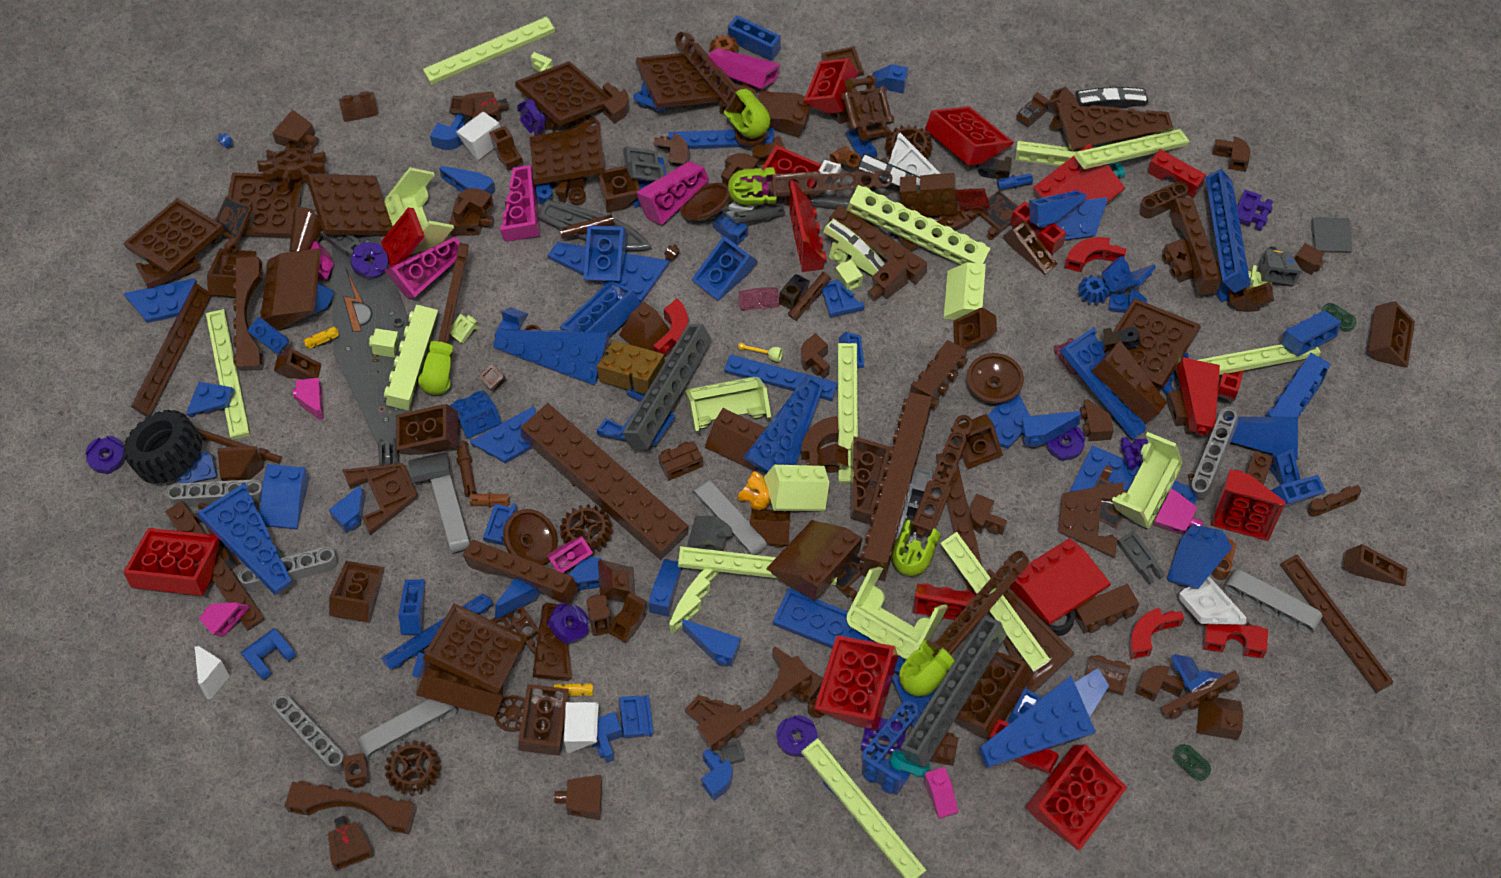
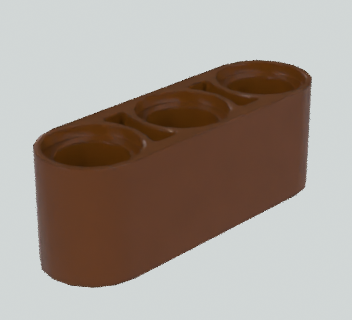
(1162, 199)

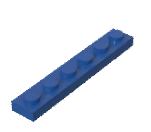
(716, 138)
(775, 375)
(414, 645)

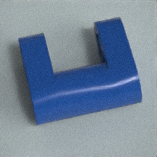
(262, 647)

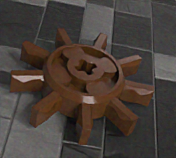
(292, 164)

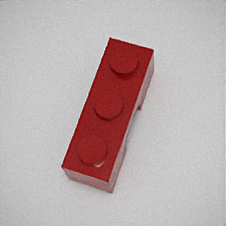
(1167, 165)
(1050, 236)
(1252, 638)

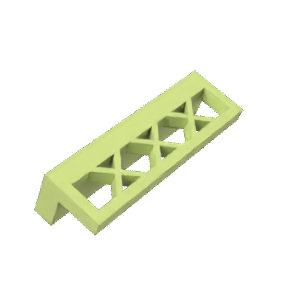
(1043, 153)

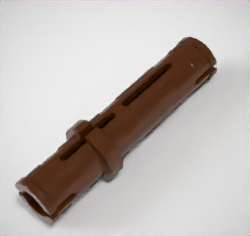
(580, 228)
(804, 302)
(464, 461)

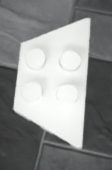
(910, 159)
(1211, 605)

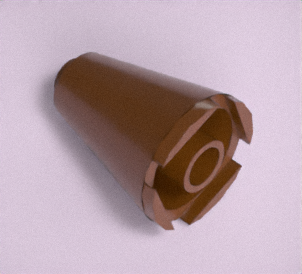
(305, 229)

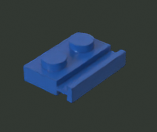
(635, 716)

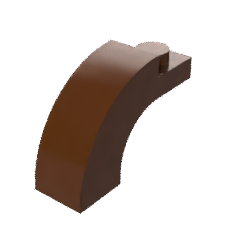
(818, 436)

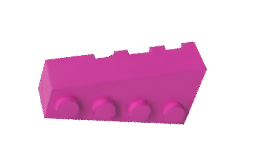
(671, 191)
(521, 211)
(421, 269)

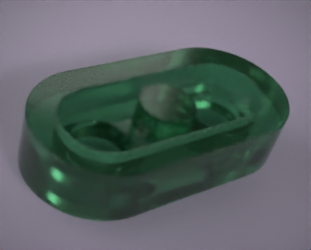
(1341, 315)
(1193, 762)

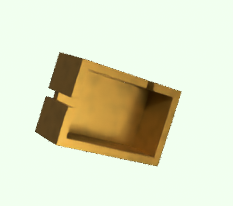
(627, 360)

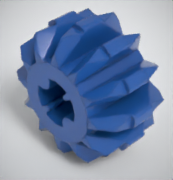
(1093, 290)

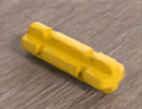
(321, 337)
(577, 689)

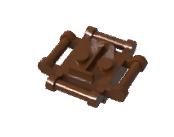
(865, 108)

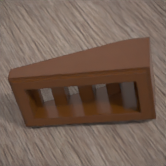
(462, 105)

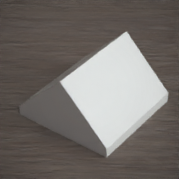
(477, 136)
(210, 672)
(580, 725)

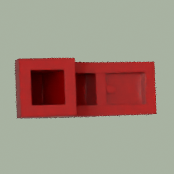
(1091, 250)
(677, 317)
(1230, 385)
(1150, 623)
(1042, 760)

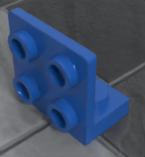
(1120, 277)
(476, 413)
(1191, 674)
(884, 774)

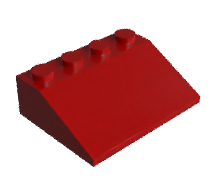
(967, 134)
(1071, 176)
(806, 230)
(1247, 507)
(173, 562)
(1059, 581)
(857, 681)
(1076, 796)

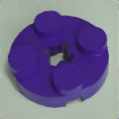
(531, 118)
(371, 250)
(1067, 451)
(109, 463)
(562, 630)
(792, 726)

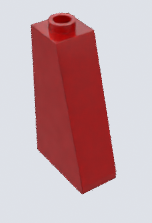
(1200, 392)

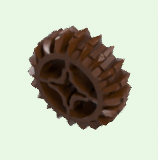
(914, 136)
(600, 524)
(404, 781)

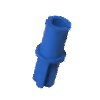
(1014, 181)

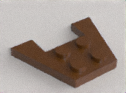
(390, 487)
(1082, 514)

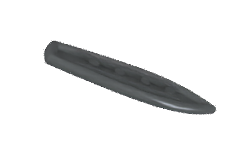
(564, 215)

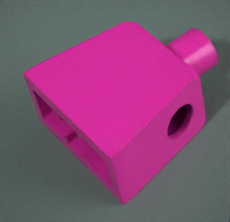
(1176, 514)

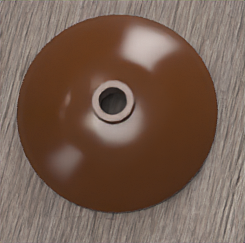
(706, 202)
(995, 369)
(535, 530)

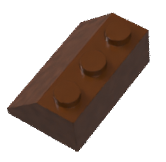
(1391, 334)
(733, 437)

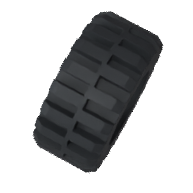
(162, 446)

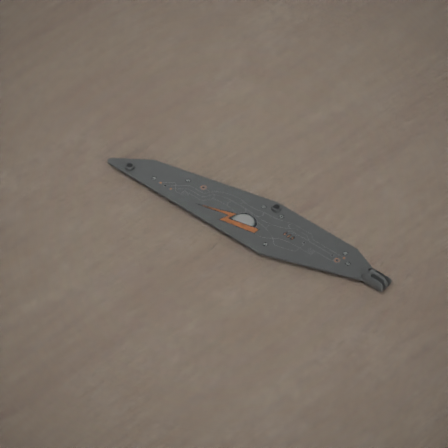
(358, 310)

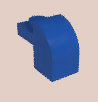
(445, 136)
(607, 730)
(720, 778)

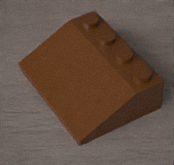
(290, 287)
(816, 557)
(994, 694)

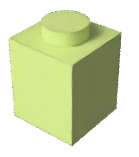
(849, 275)
(384, 342)

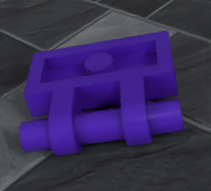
(1247, 207)
(1131, 450)

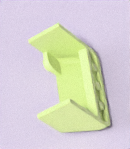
(412, 193)
(737, 396)
(1152, 482)
(885, 627)

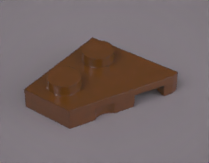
(703, 708)

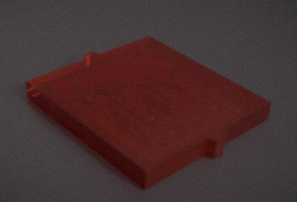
(972, 199)

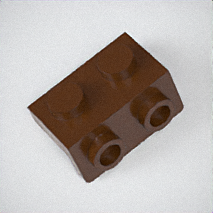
(358, 106)
(1113, 671)

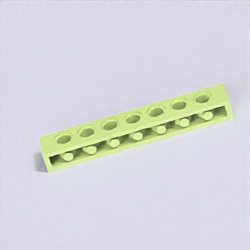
(908, 230)

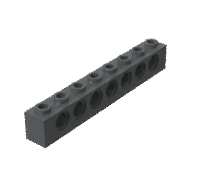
(667, 386)
(953, 691)

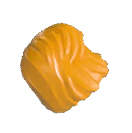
(755, 492)

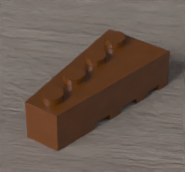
(940, 372)
(1129, 382)
(867, 471)
(454, 690)

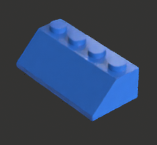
(604, 310)

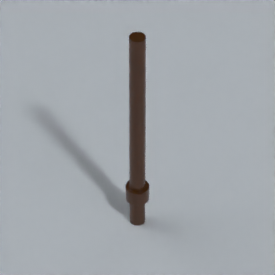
(265, 454)

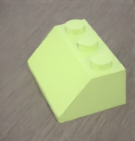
(964, 290)
(797, 487)

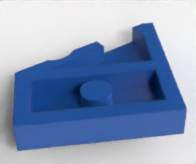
(839, 299)

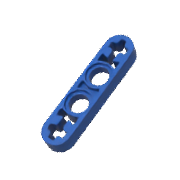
(892, 735)

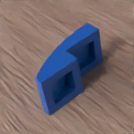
(860, 146)

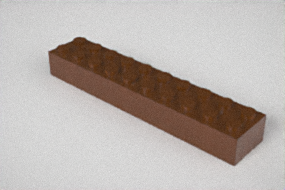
(604, 481)
(896, 483)

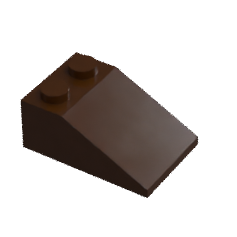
(785, 110)
(221, 274)
(355, 591)

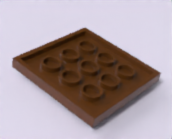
(674, 81)
(563, 93)
(567, 154)
(270, 201)
(349, 204)
(174, 236)
(1163, 339)
(475, 648)

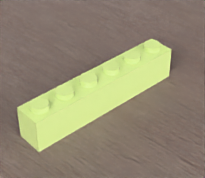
(411, 358)

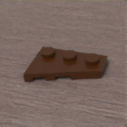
(154, 277)

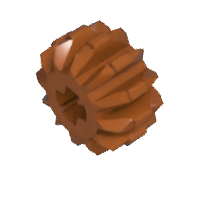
(725, 43)

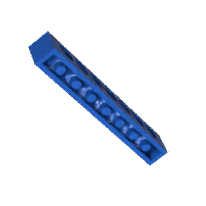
(1227, 231)

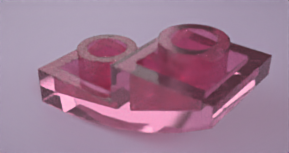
(759, 297)

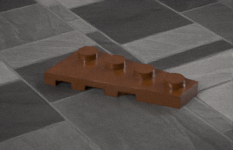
(551, 654)

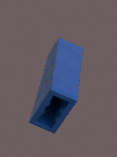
(1267, 433)

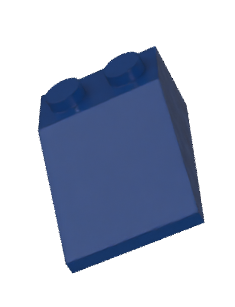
(604, 253)
(724, 268)
(283, 495)
(1198, 555)

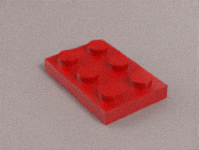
(403, 237)

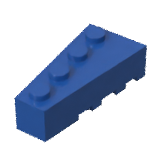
(1301, 388)

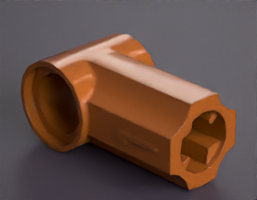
(845, 157)
(1226, 563)

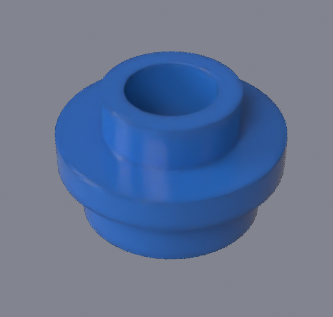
(225, 140)

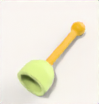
(774, 353)

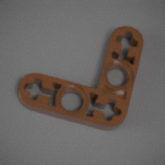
(519, 624)

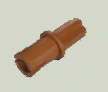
(489, 499)

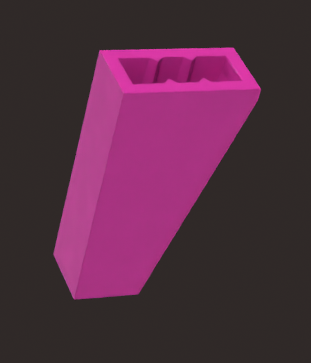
(746, 68)

